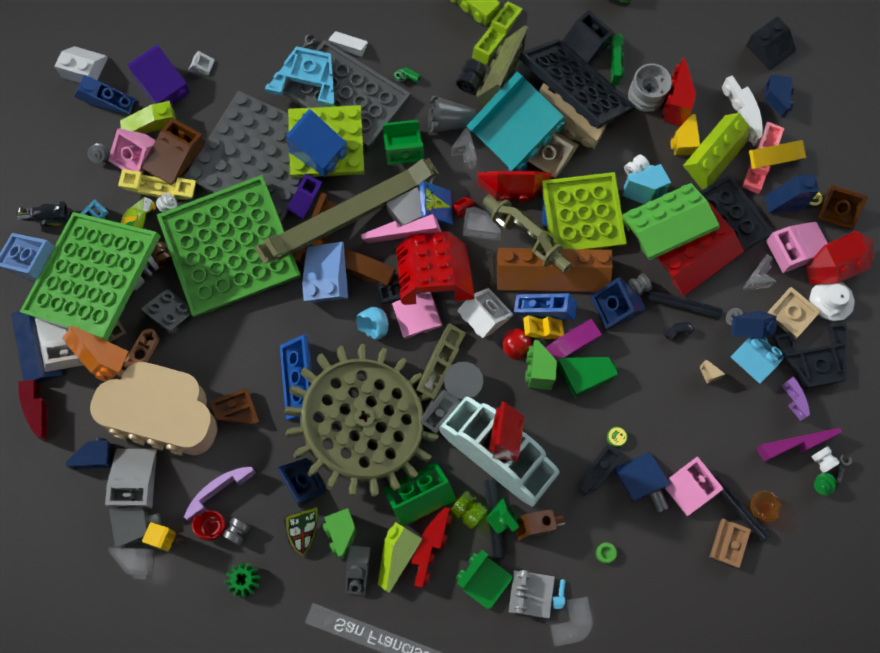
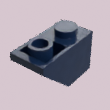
(778, 93)

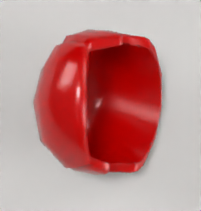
(516, 344)
(209, 525)

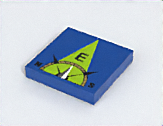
(436, 201)

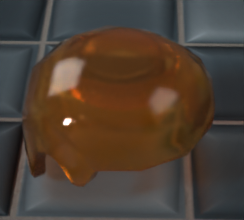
(765, 506)

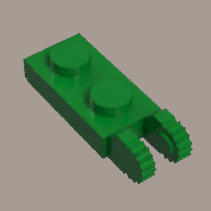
(617, 58)

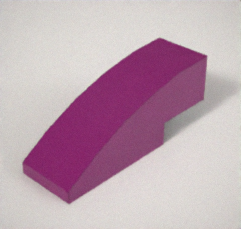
(574, 340)

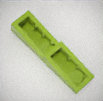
(496, 33)

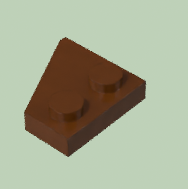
(235, 408)

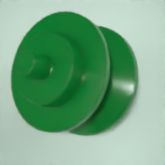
(825, 484)

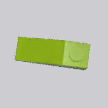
(149, 119)
(397, 551)

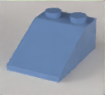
(25, 255)
(325, 273)

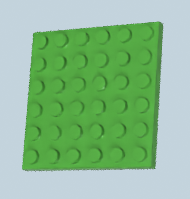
(215, 246)
(90, 274)

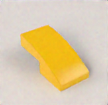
(543, 328)

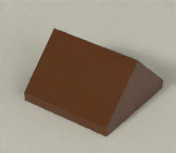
(841, 206)

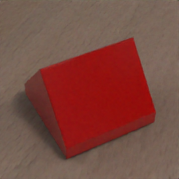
(460, 206)

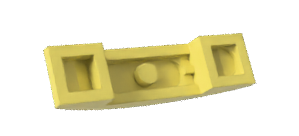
(155, 187)

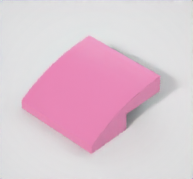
(417, 317)

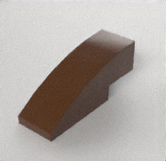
(368, 268)

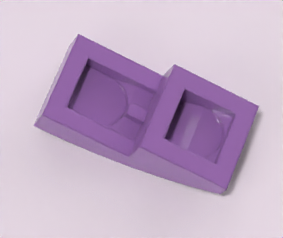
(799, 405)

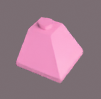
(130, 150)

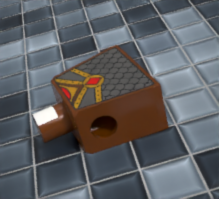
(538, 524)

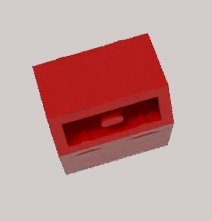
(680, 96)
(507, 433)

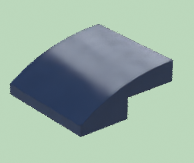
(641, 477)

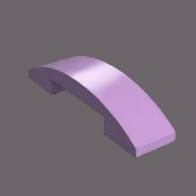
(197, 508)

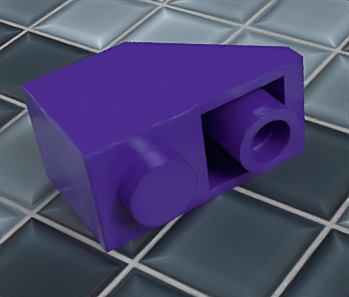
(304, 196)

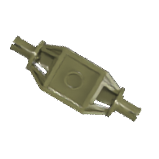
(545, 239)

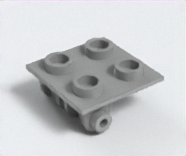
(531, 594)

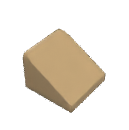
(710, 372)

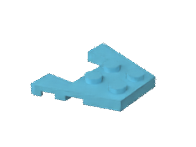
(308, 68)

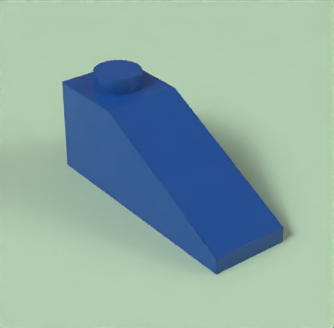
(543, 305)

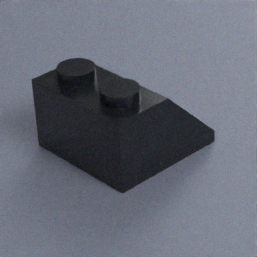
(772, 43)

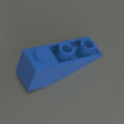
(103, 96)

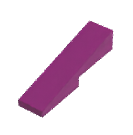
(770, 450)

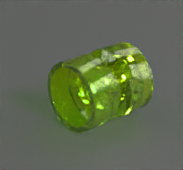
(476, 511)

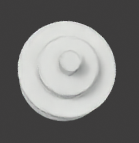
(166, 202)

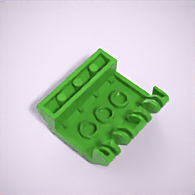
(671, 221)

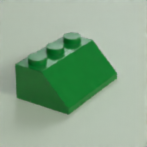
(420, 495)

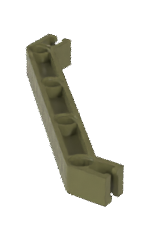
(326, 223)

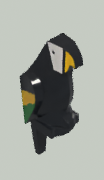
(47, 214)

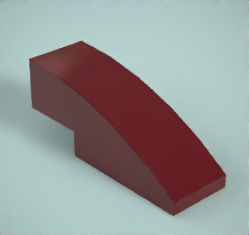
(34, 408)

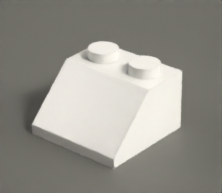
(77, 61)
(485, 313)

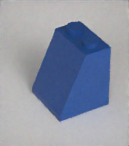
(316, 143)

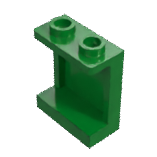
(403, 142)

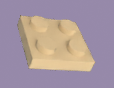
(793, 312)

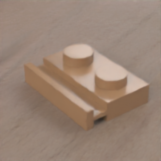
(730, 543)

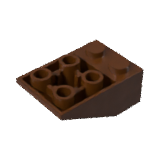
(173, 151)

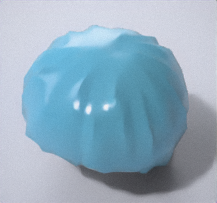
(373, 322)

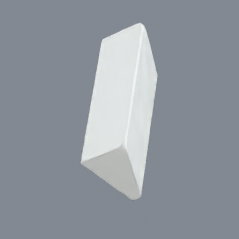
(348, 43)

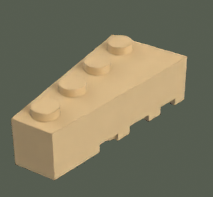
(576, 126)

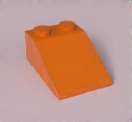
(96, 354)

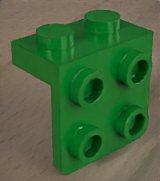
(483, 579)

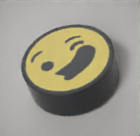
(816, 202)

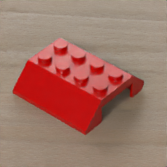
(702, 257)
(432, 265)

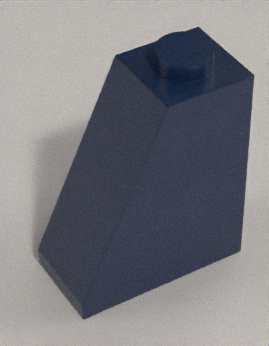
(793, 195)

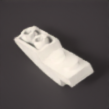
(746, 105)

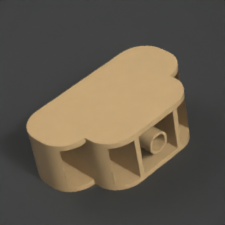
(156, 409)

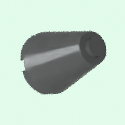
(449, 115)

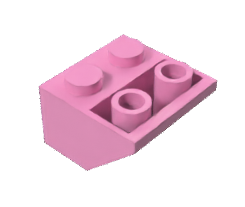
(693, 486)

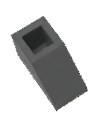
(357, 570)

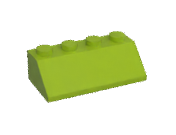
(718, 150)

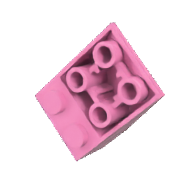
(796, 245)

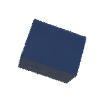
(299, 483)

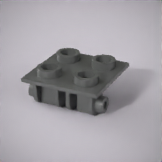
(167, 311)

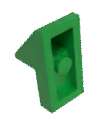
(502, 517)

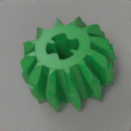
(235, 579)

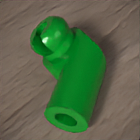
(405, 74)

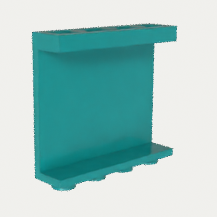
(517, 123)

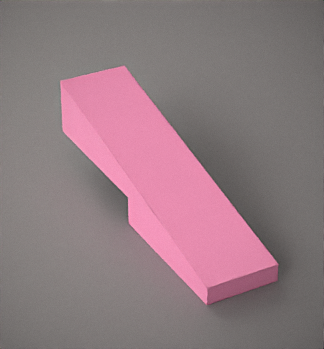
(394, 231)

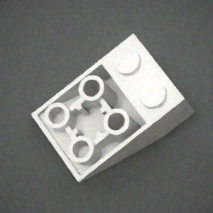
(54, 350)

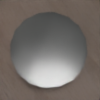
(463, 380)

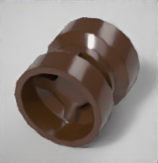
(161, 256)

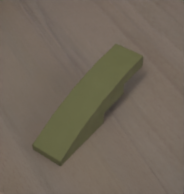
(440, 361)

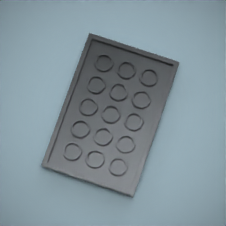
(354, 86)

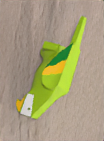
(136, 214)

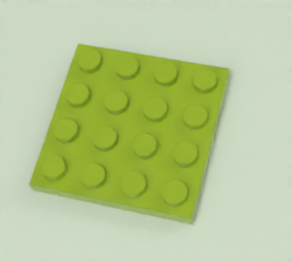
(348, 125)
(584, 211)

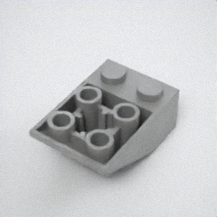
(131, 479)

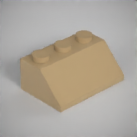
(555, 155)

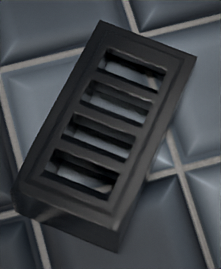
(392, 298)

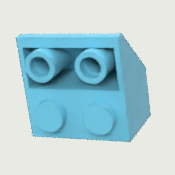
(646, 184)
(758, 357)

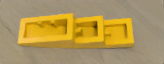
(777, 154)

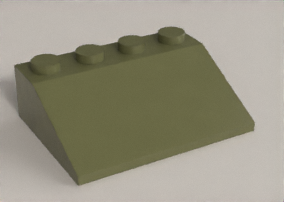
(503, 67)

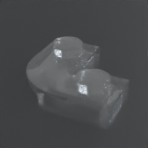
(579, 624)

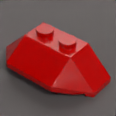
(513, 185)
(841, 259)

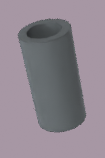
(659, 501)

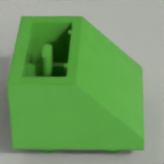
(542, 367)
(342, 531)

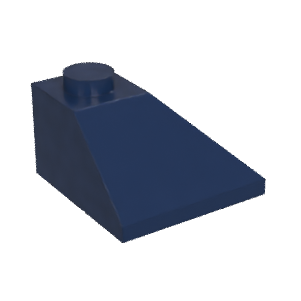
(617, 303)

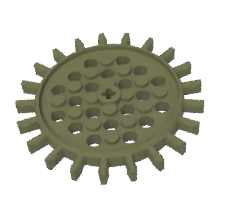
(315, 433)

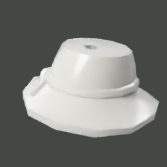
(833, 300)

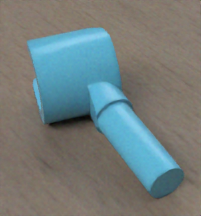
(558, 602)

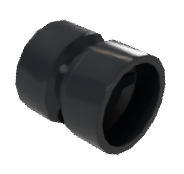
(471, 75)

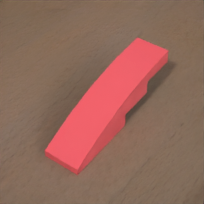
(755, 177)

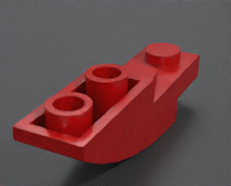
(431, 539)

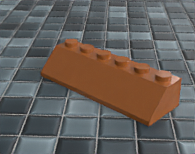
(523, 271)

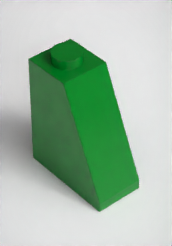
(586, 373)

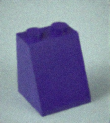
(158, 77)

